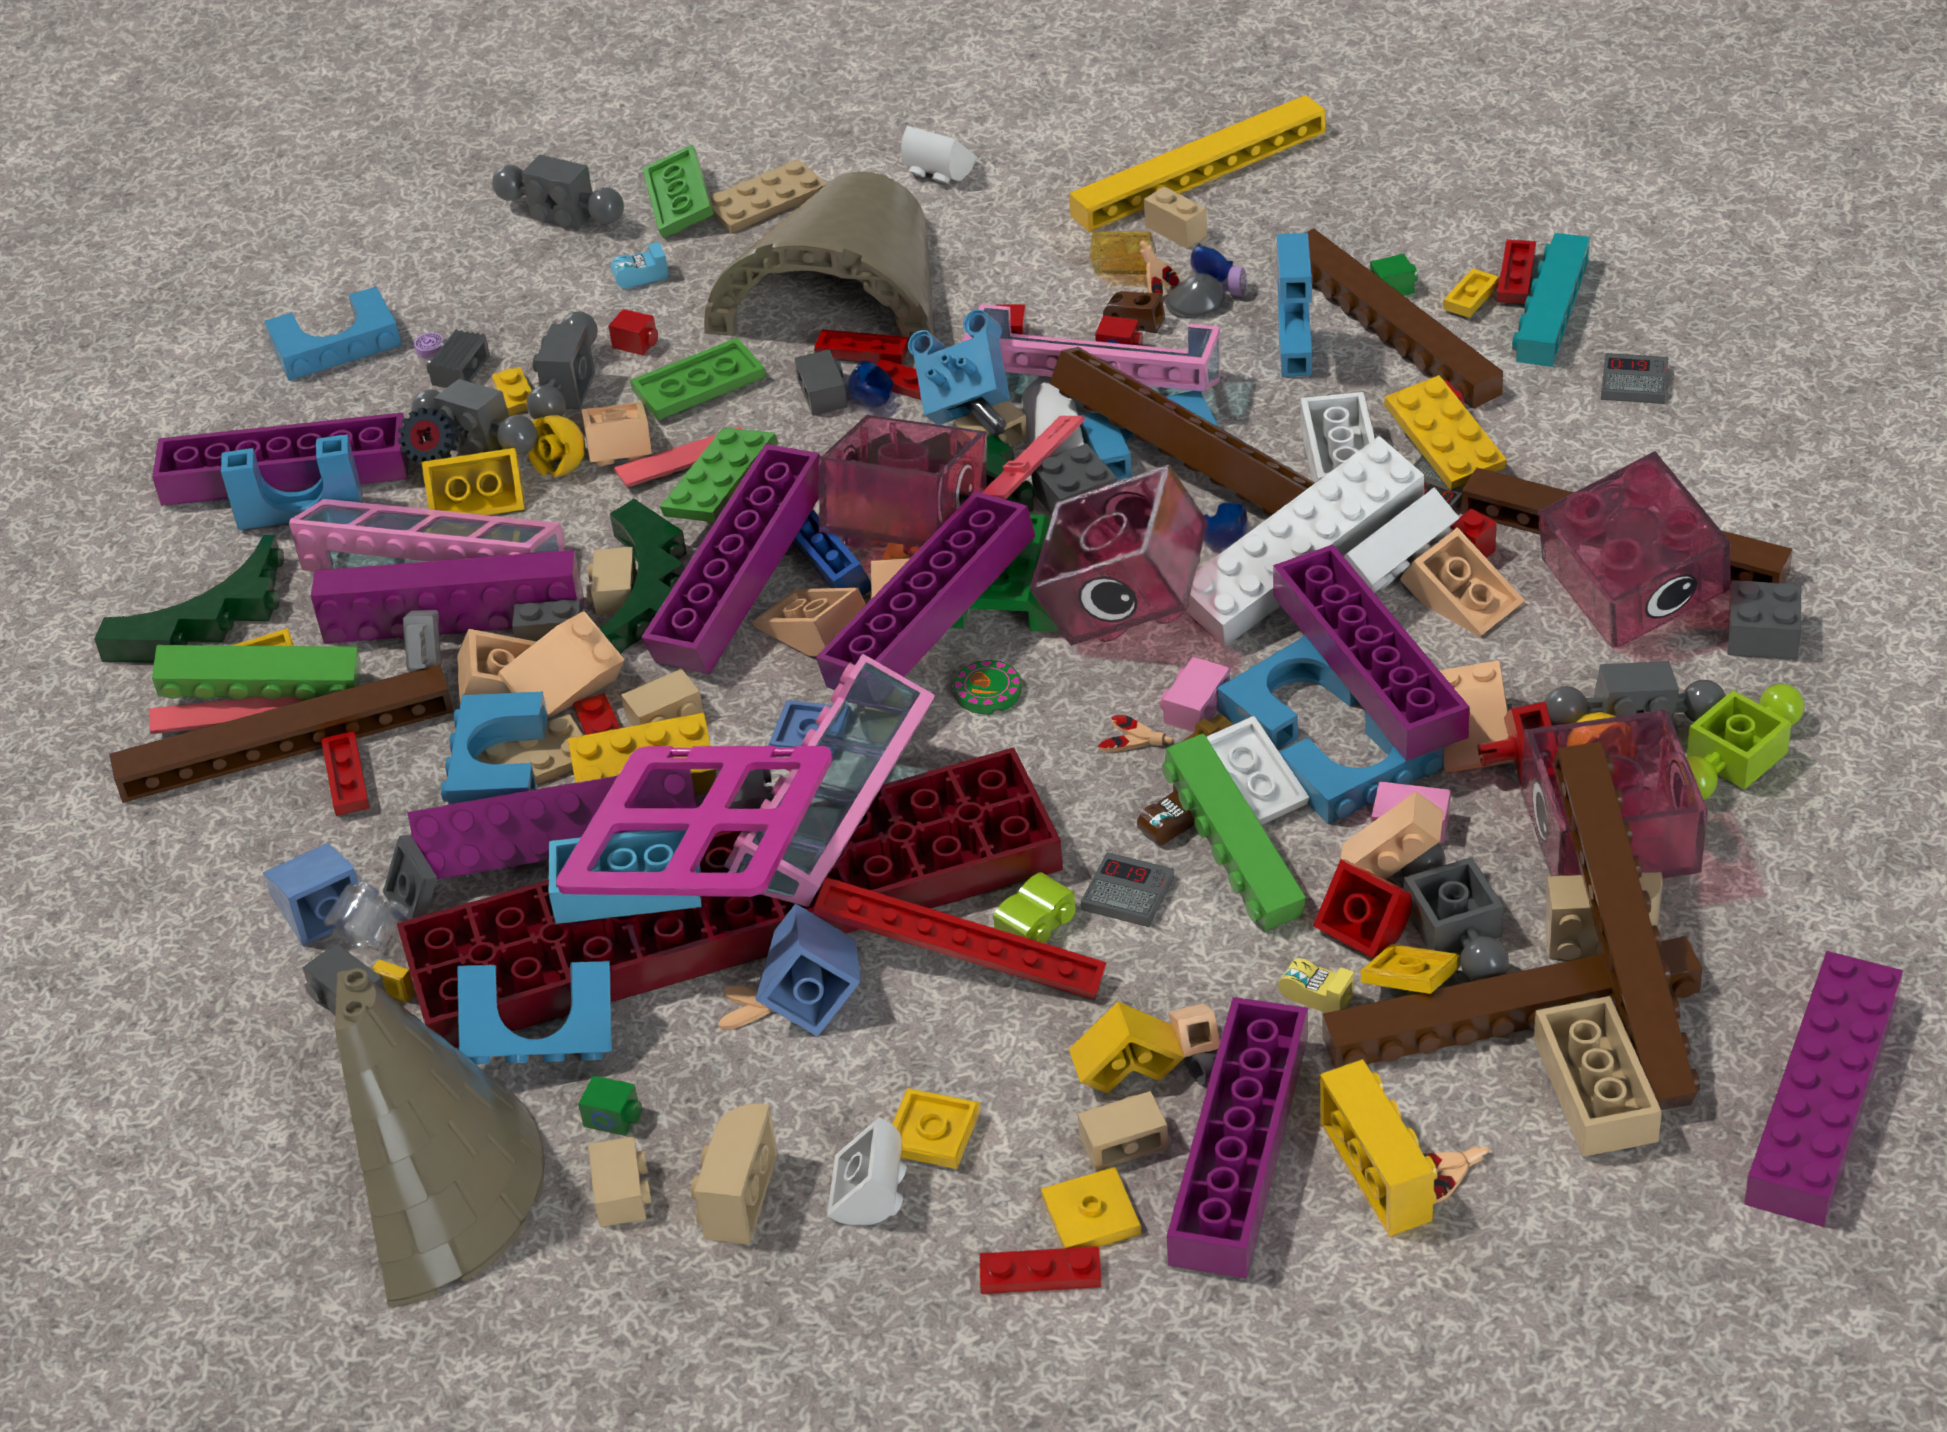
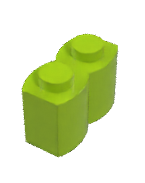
(1036, 909)

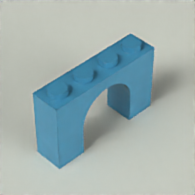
(1294, 295)
(306, 354)
(1110, 441)
(260, 505)
(1252, 690)
(481, 724)
(1341, 790)
(584, 1031)

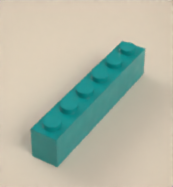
(1551, 299)

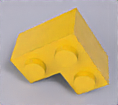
(1125, 1042)

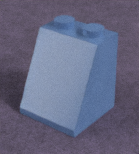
(309, 888)
(808, 970)

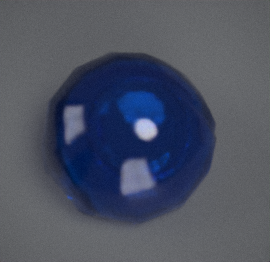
(1210, 262)
(870, 384)
(1226, 525)

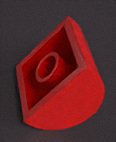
(1363, 909)

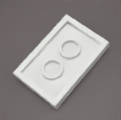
(1258, 770)

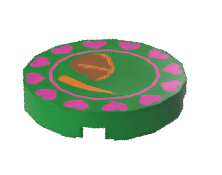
(987, 686)

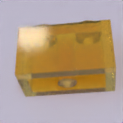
(1119, 252)

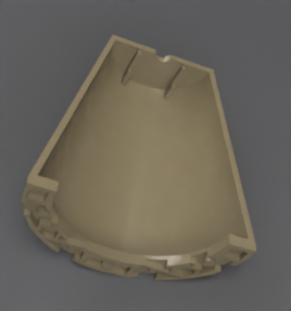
(851, 229)

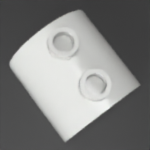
(935, 155)
(868, 1176)

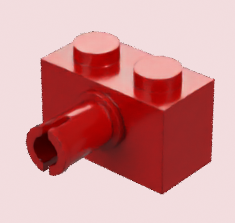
(1516, 722)

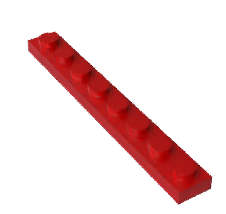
(960, 938)

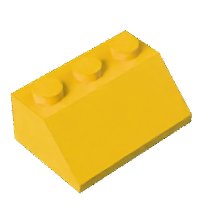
(475, 483)

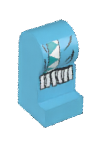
(641, 267)

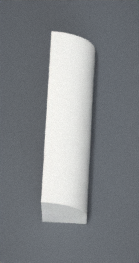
(1043, 406)

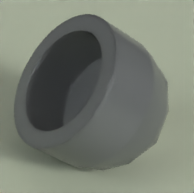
(1201, 1067)

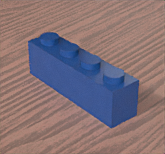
(830, 557)

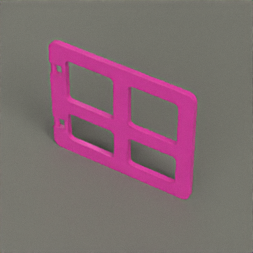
(700, 822)

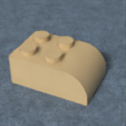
(1569, 918)
(735, 1174)

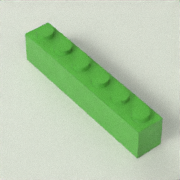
(254, 671)
(1233, 833)

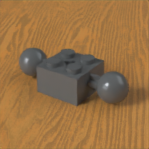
(558, 192)
(563, 366)
(480, 418)
(1634, 690)
(1457, 911)

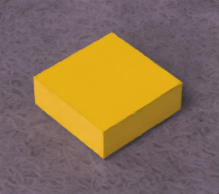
(396, 980)

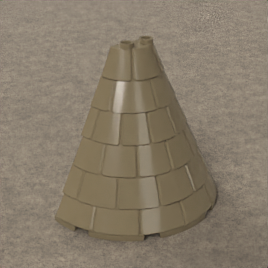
(438, 1143)

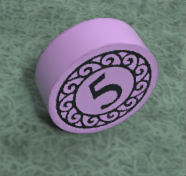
(1237, 281)
(428, 345)

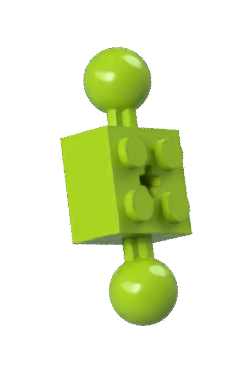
(1742, 737)

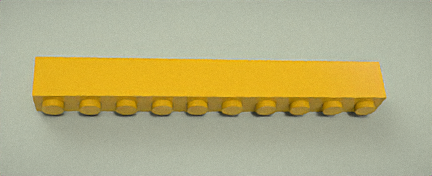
(1198, 161)

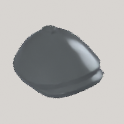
(1195, 296)

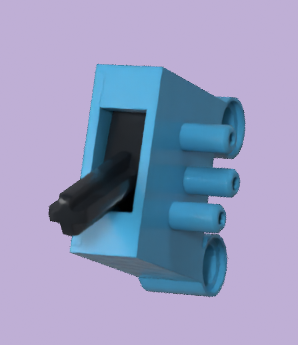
(963, 376)

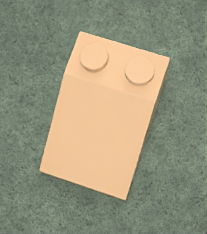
(616, 433)
(1461, 584)
(810, 617)
(482, 658)
(565, 664)
(1484, 692)

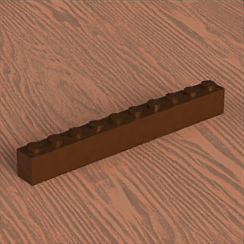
(1401, 322)
(1177, 431)
(1517, 503)
(279, 733)
(1624, 923)
(1483, 1007)

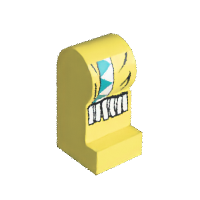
(1317, 986)

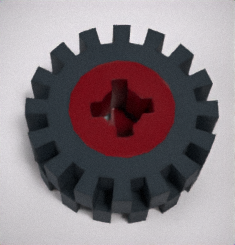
(439, 439)

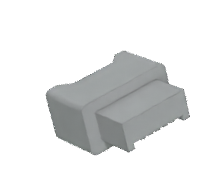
(422, 639)

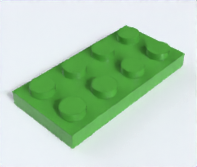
(678, 191)
(697, 378)
(716, 475)

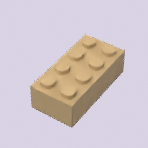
(1597, 1076)

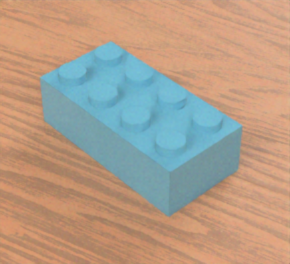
(624, 853)

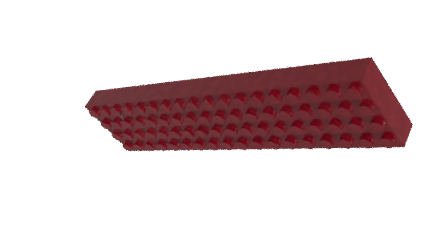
(918, 842)

